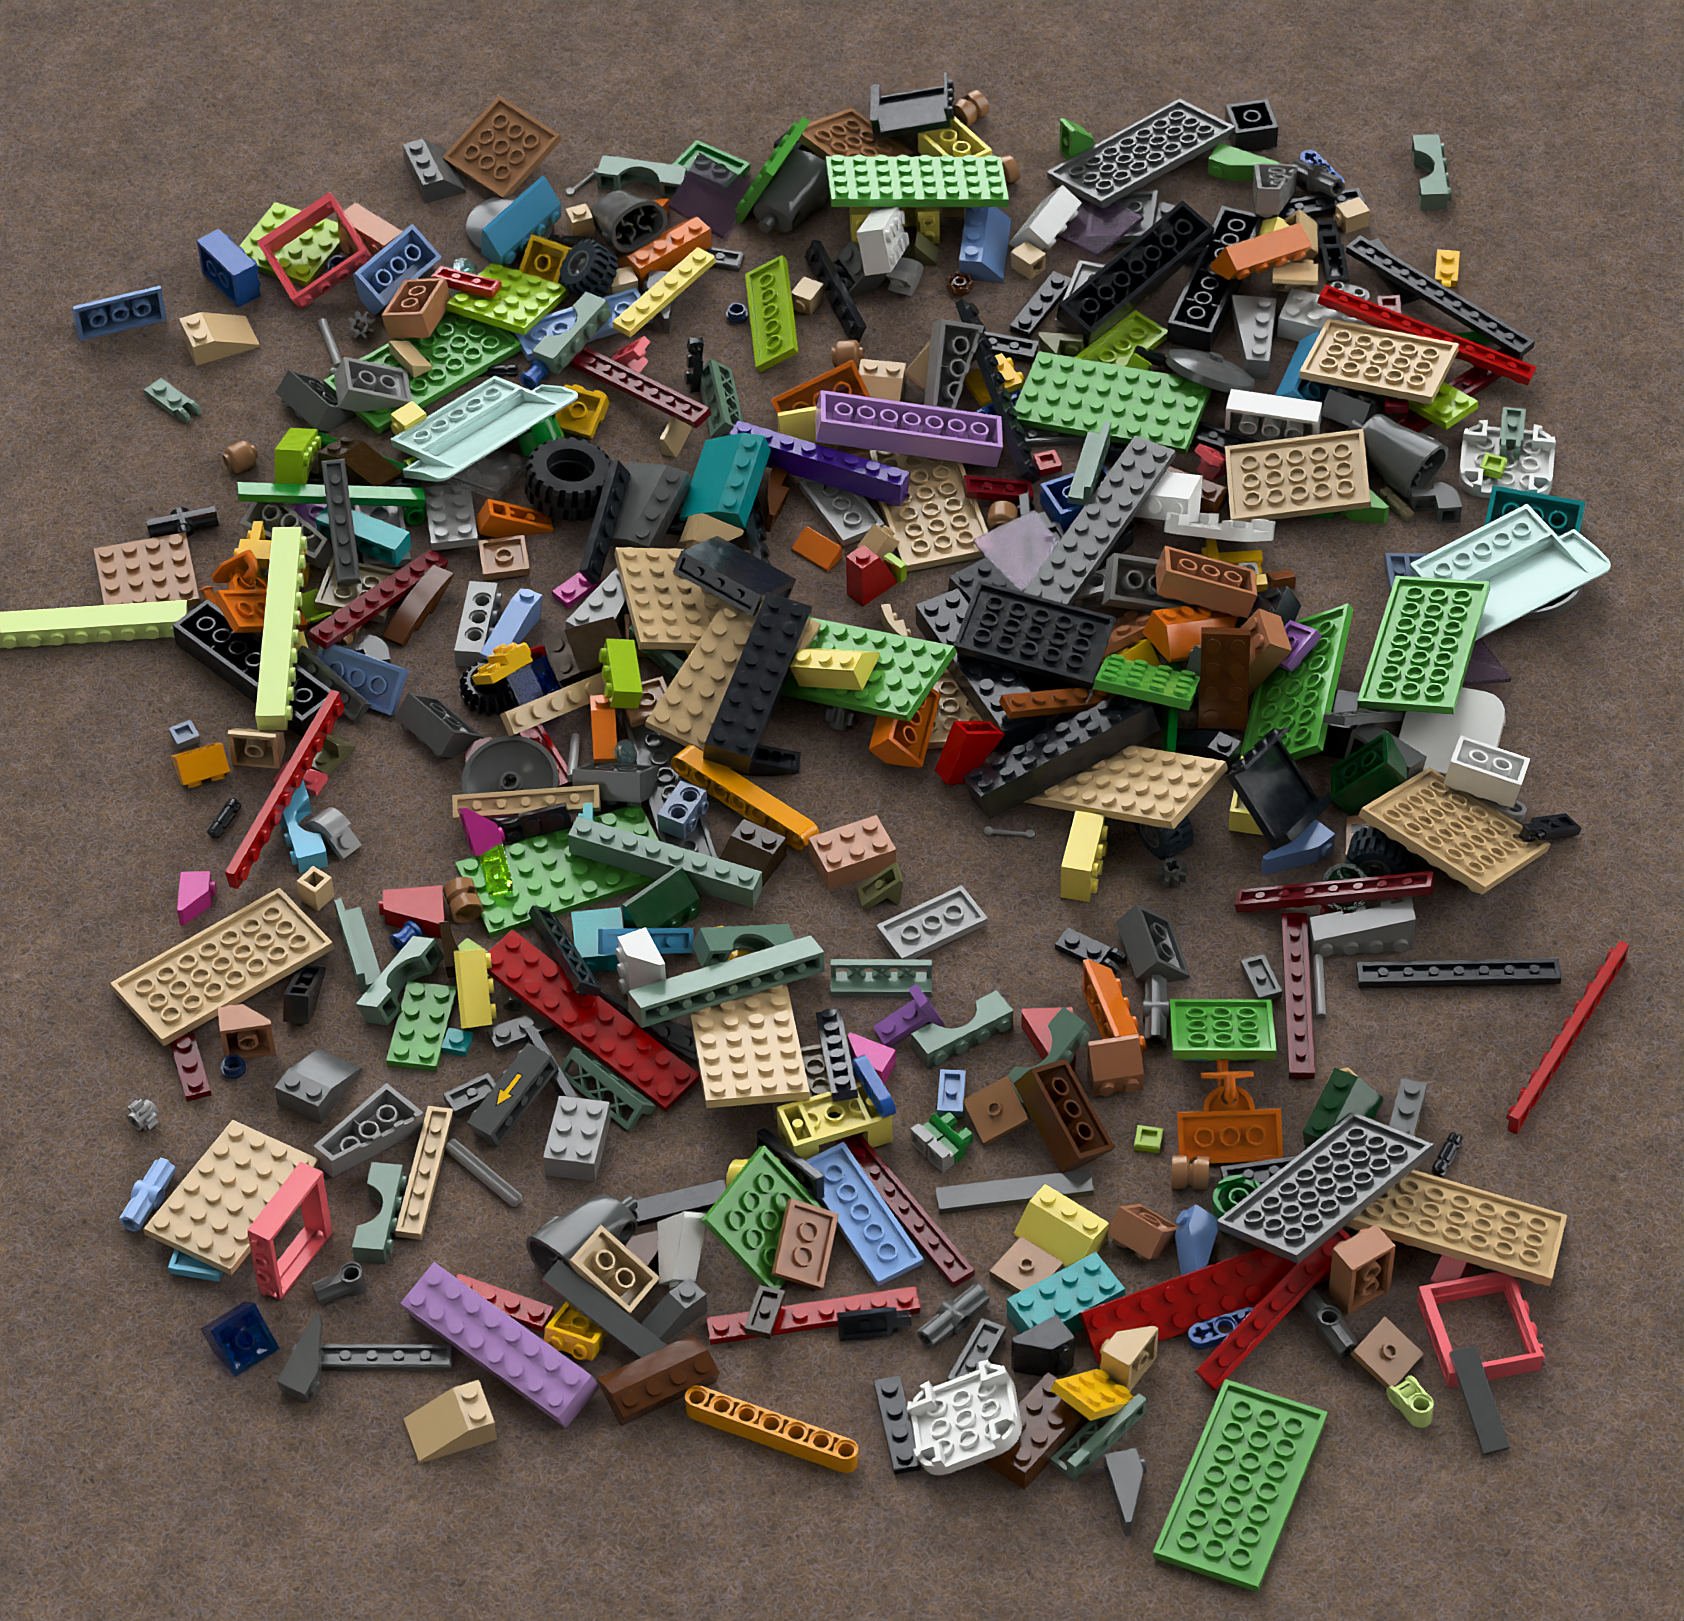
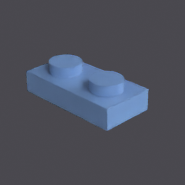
(951, 1092)

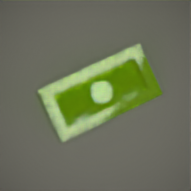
(496, 870)

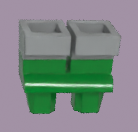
(939, 1140)

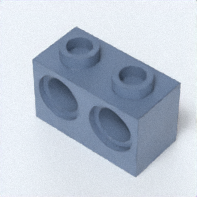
(682, 810)

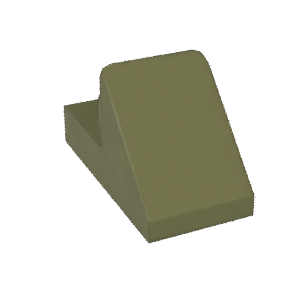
(922, 251)
(1061, 343)
(332, 754)
(881, 886)

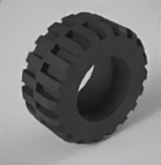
(566, 459)

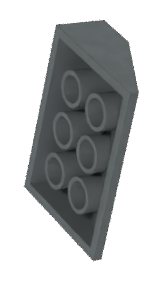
(649, 504)

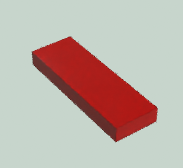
(469, 282)

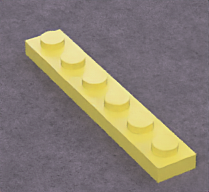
(663, 292)

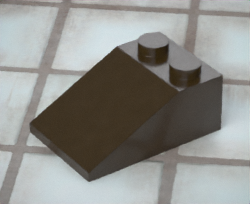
(362, 463)
(577, 649)
(755, 848)

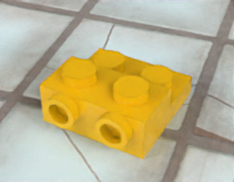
(976, 385)
(584, 413)
(503, 662)
(574, 1334)

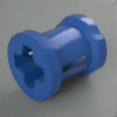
(534, 374)
(405, 934)

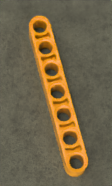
(744, 797)
(781, 1438)

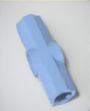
(147, 1194)

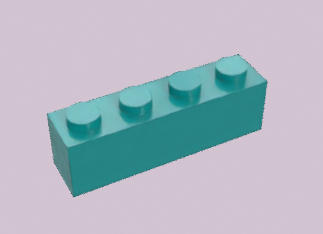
(372, 536)

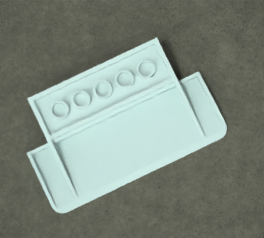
(476, 426)
(1520, 560)

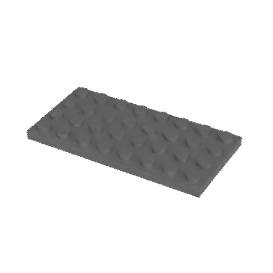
(1141, 153)
(1325, 1187)

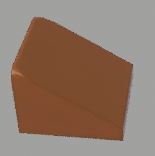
(1281, 578)

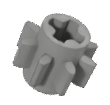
(363, 331)
(142, 1114)

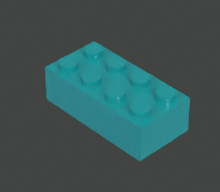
(1065, 1294)

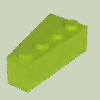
(296, 455)

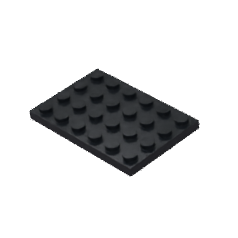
(1034, 634)

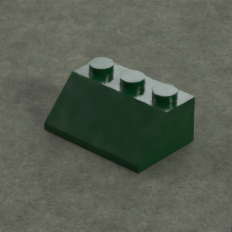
(1367, 774)
(664, 903)
(1340, 1097)

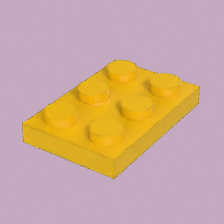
(1092, 1393)

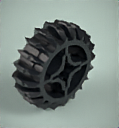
(485, 696)

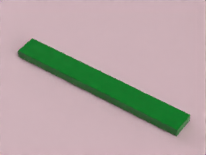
(316, 494)

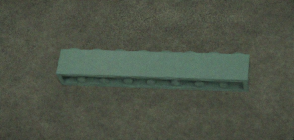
(657, 858)
(725, 981)

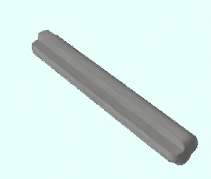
(483, 1172)

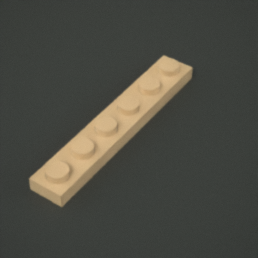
(552, 705)
(511, 803)
(424, 1173)

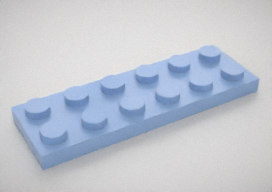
(564, 320)
(864, 1216)

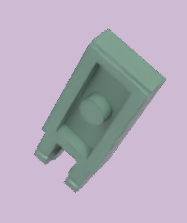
(172, 400)
(1512, 430)

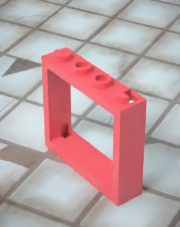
(298, 225)
(302, 1187)
(1475, 1286)

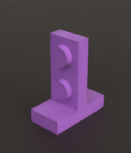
(908, 1018)

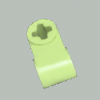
(1410, 1399)

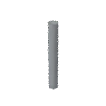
(331, 345)
(573, 755)
(1319, 986)

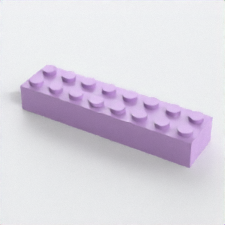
(908, 428)
(500, 1345)

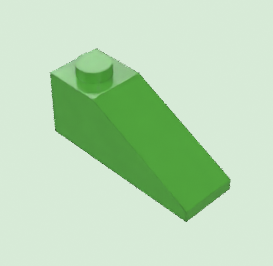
(1234, 163)

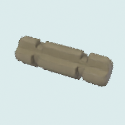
(1396, 504)

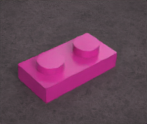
(574, 590)

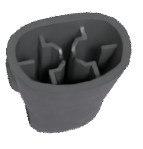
(793, 193)
(628, 220)
(1401, 455)
(566, 1234)

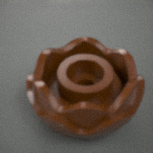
(959, 284)

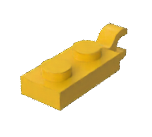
(1447, 268)

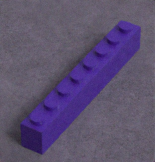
(832, 466)

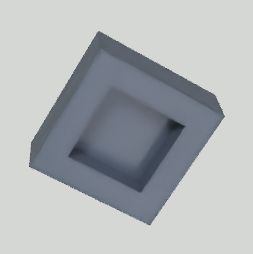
(184, 734)

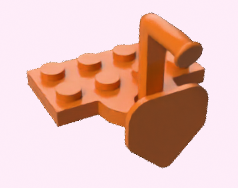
(246, 594)
(1230, 1129)

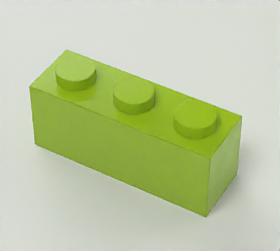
(621, 673)

